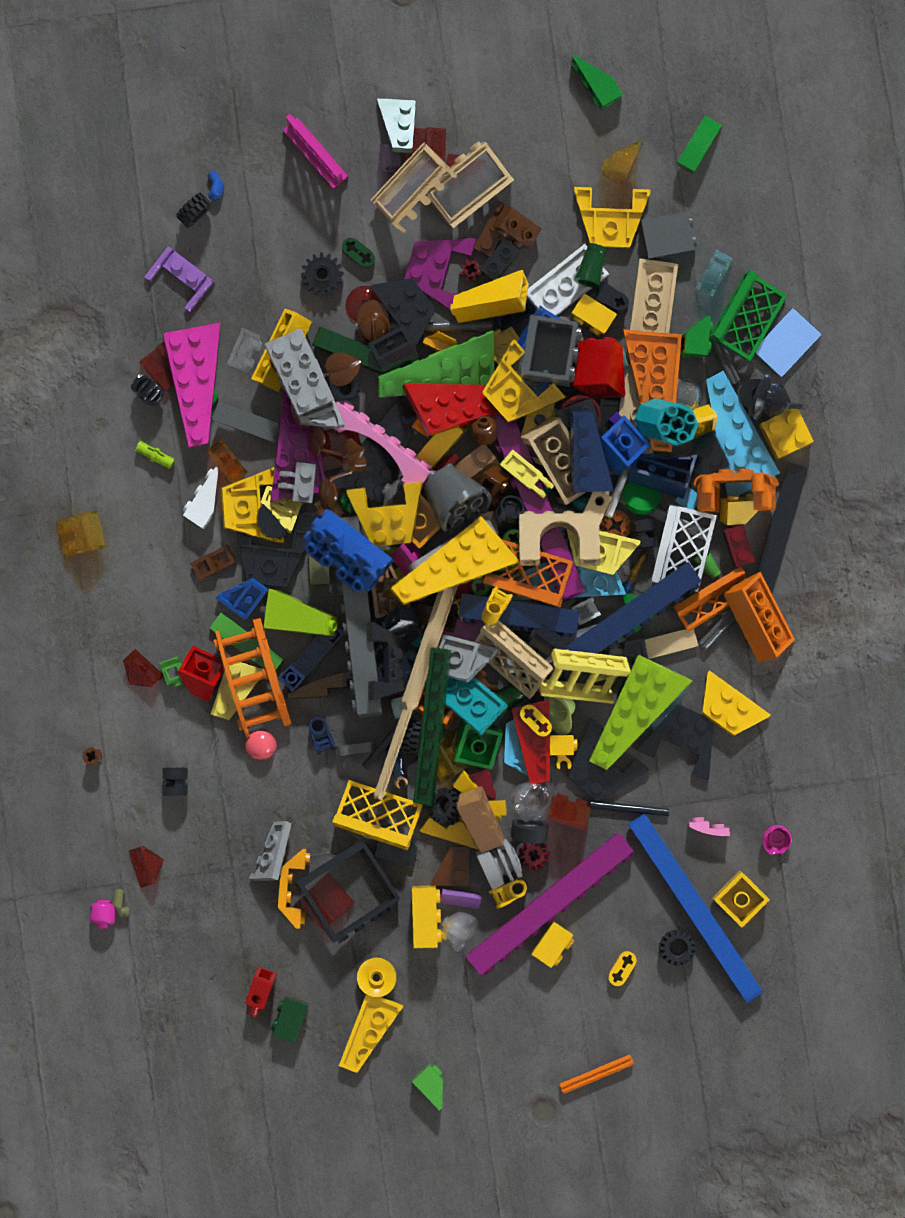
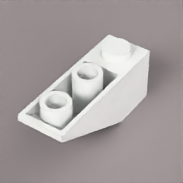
(204, 504)

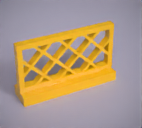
(367, 828)

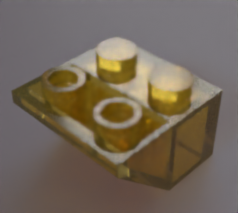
(81, 534)

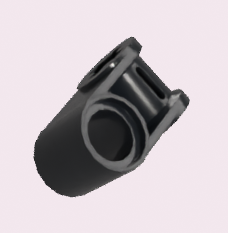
(608, 296)

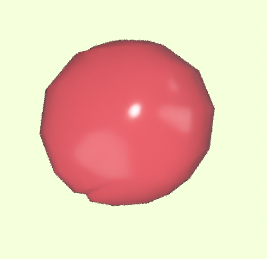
(260, 744)

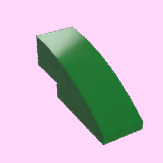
(699, 145)

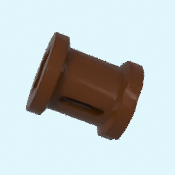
(86, 757)

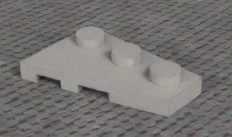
(271, 861)

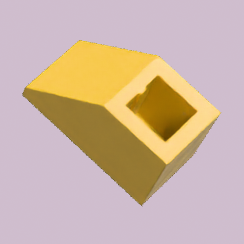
(736, 509)

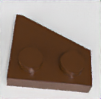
(454, 868)

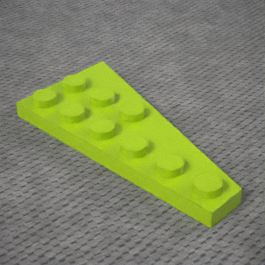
(643, 698)

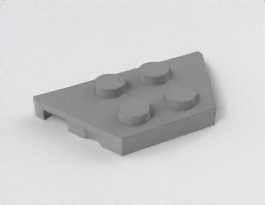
(324, 416)
(466, 656)

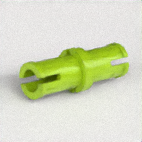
(155, 455)

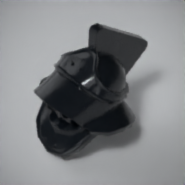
(765, 397)

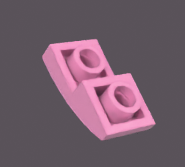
(703, 826)

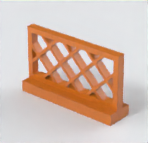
(530, 591)

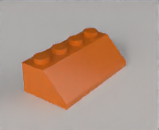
(759, 617)

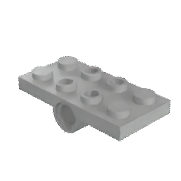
(299, 372)

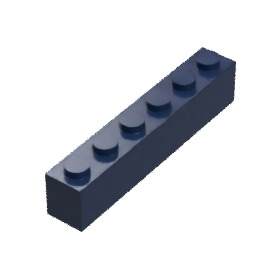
(523, 615)

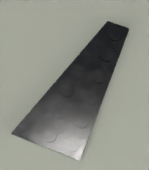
(379, 463)

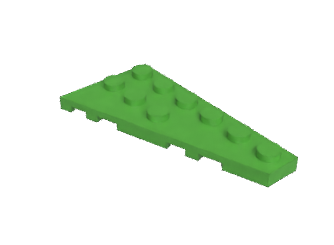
(460, 364)

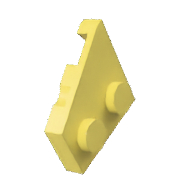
(283, 510)

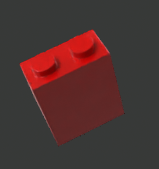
(600, 368)

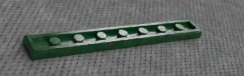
(432, 726)

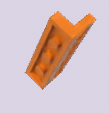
(706, 596)

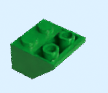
(695, 339)

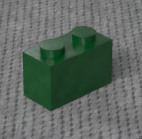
(290, 1019)

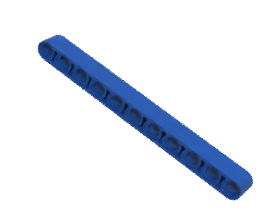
(695, 908)

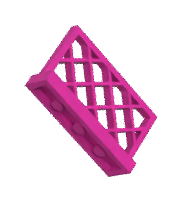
(314, 152)

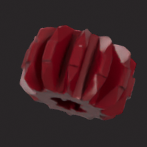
(528, 858)

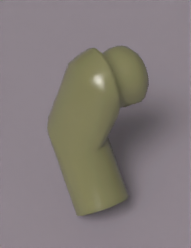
(118, 904)

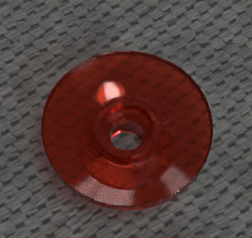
(356, 297)

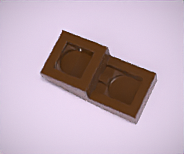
(213, 562)

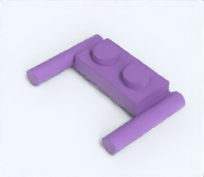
(183, 271)

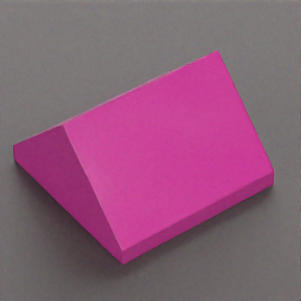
(406, 555)

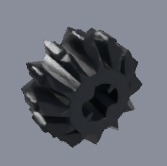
(147, 390)

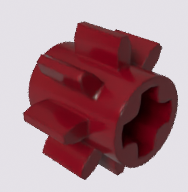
(473, 275)

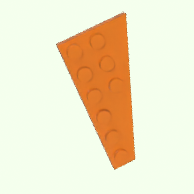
(655, 368)

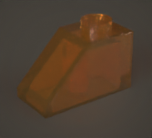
(227, 461)

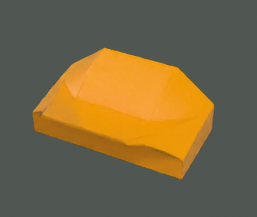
(439, 341)

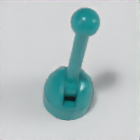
(579, 503)

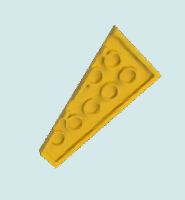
(462, 559)

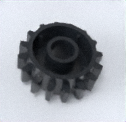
(318, 264)

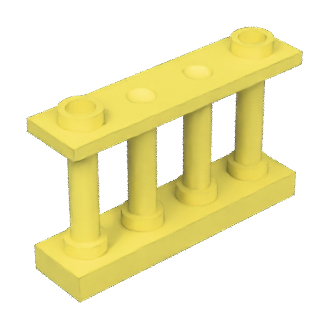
(584, 662)

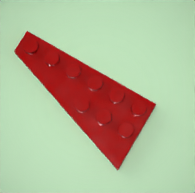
(448, 405)

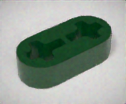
(361, 249)

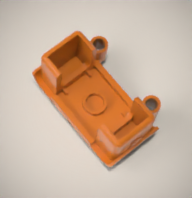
(762, 487)

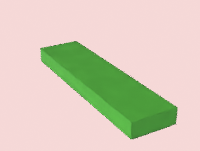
(229, 628)

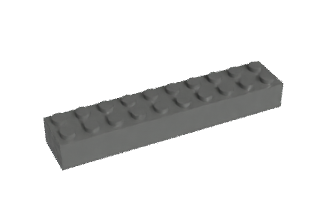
(362, 652)

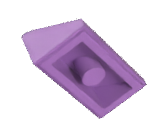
(460, 898)

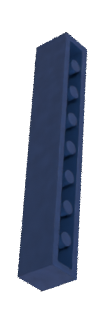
(637, 611)

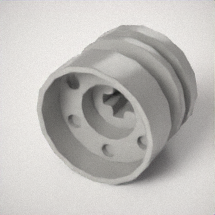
(499, 864)

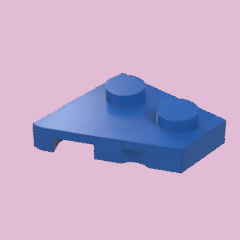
(243, 597)

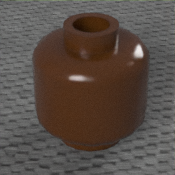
(484, 430)

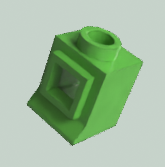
(170, 671)

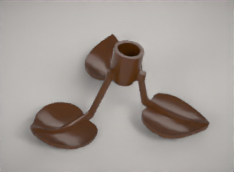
(341, 369)
(351, 462)

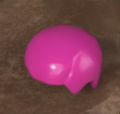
(776, 839)

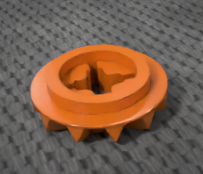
(618, 516)

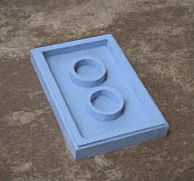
(787, 342)

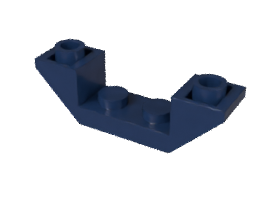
(309, 659)

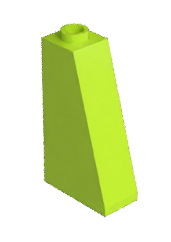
(294, 615)

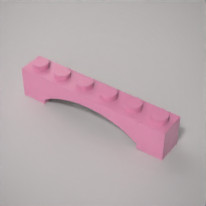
(410, 466)

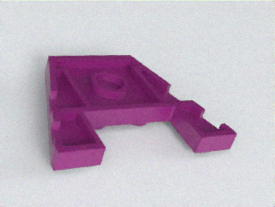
(430, 262)

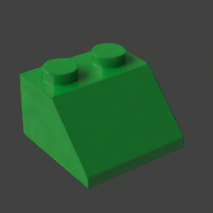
(476, 748)

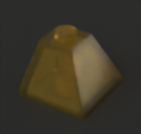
(620, 162)
(447, 766)

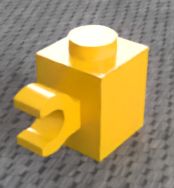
(562, 746)

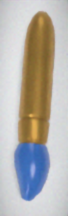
(635, 571)

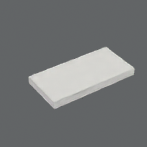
(557, 288)

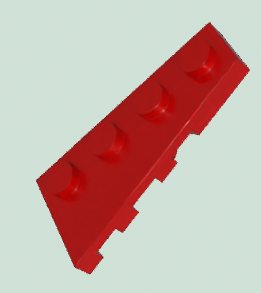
(534, 747)

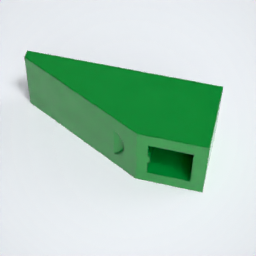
(600, 84)

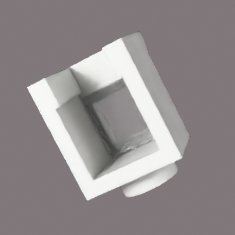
(587, 611)

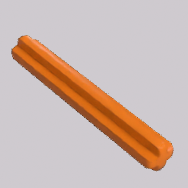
(596, 1074)

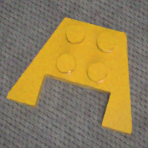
(611, 226)
(511, 394)
(241, 504)
(388, 523)
(458, 832)

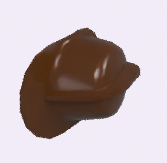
(372, 321)

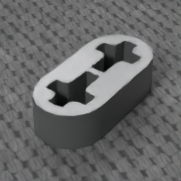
(355, 748)

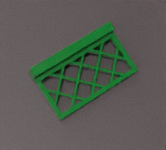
(735, 304)

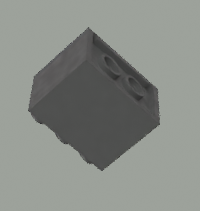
(551, 351)

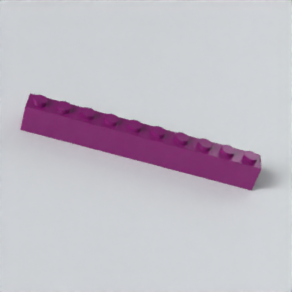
(552, 540)
(549, 903)

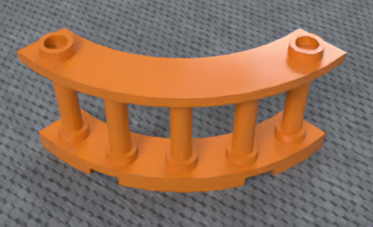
(269, 672)

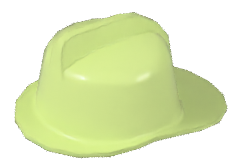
(560, 714)

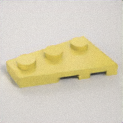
(224, 703)

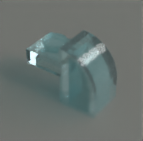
(714, 273)

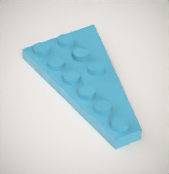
(737, 434)

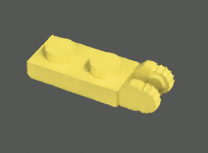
(525, 472)

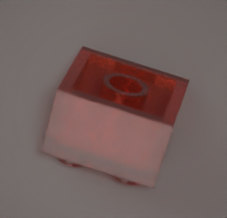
(568, 812)

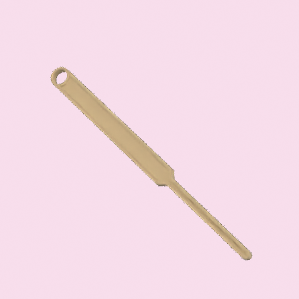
(417, 680)

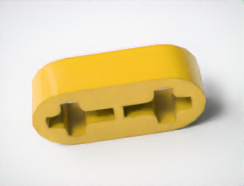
(539, 717)
(618, 965)

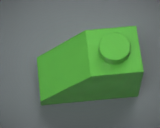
(430, 1084)

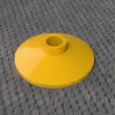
(384, 970)

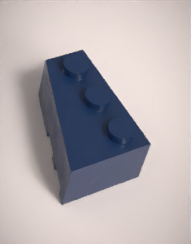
(663, 473)

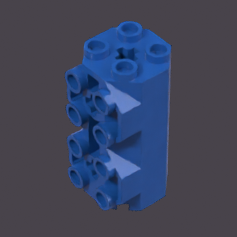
(340, 545)

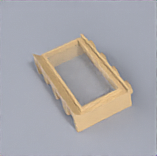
(477, 181)
(411, 185)

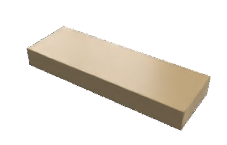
(670, 643)

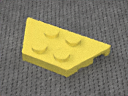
(613, 551)

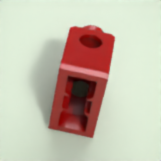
(261, 986)

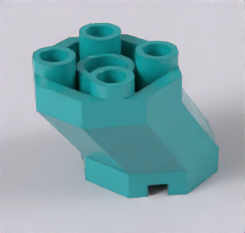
(666, 422)

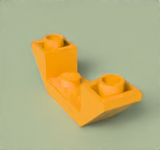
(293, 914)

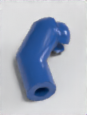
(217, 186)

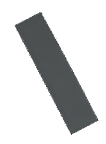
(246, 422)

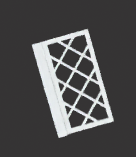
(668, 540)

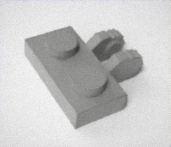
(303, 482)

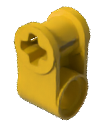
(495, 606)
(507, 893)

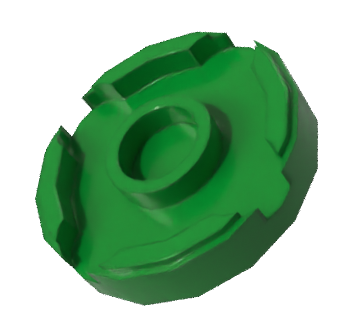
(640, 498)

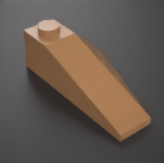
(477, 463)

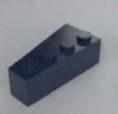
(587, 457)

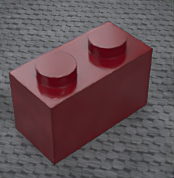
(738, 546)

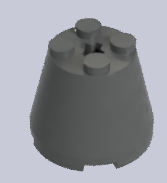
(455, 498)

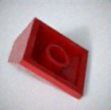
(201, 672)

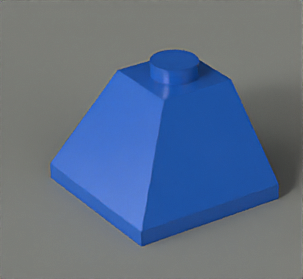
(622, 445)

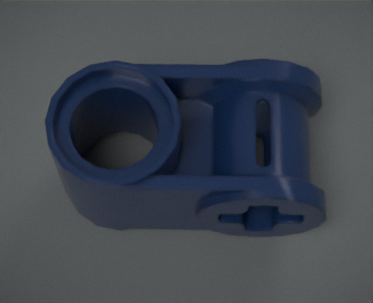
(321, 737)

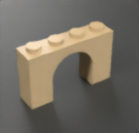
(583, 525)

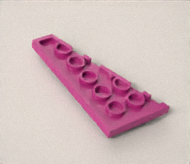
(193, 368)

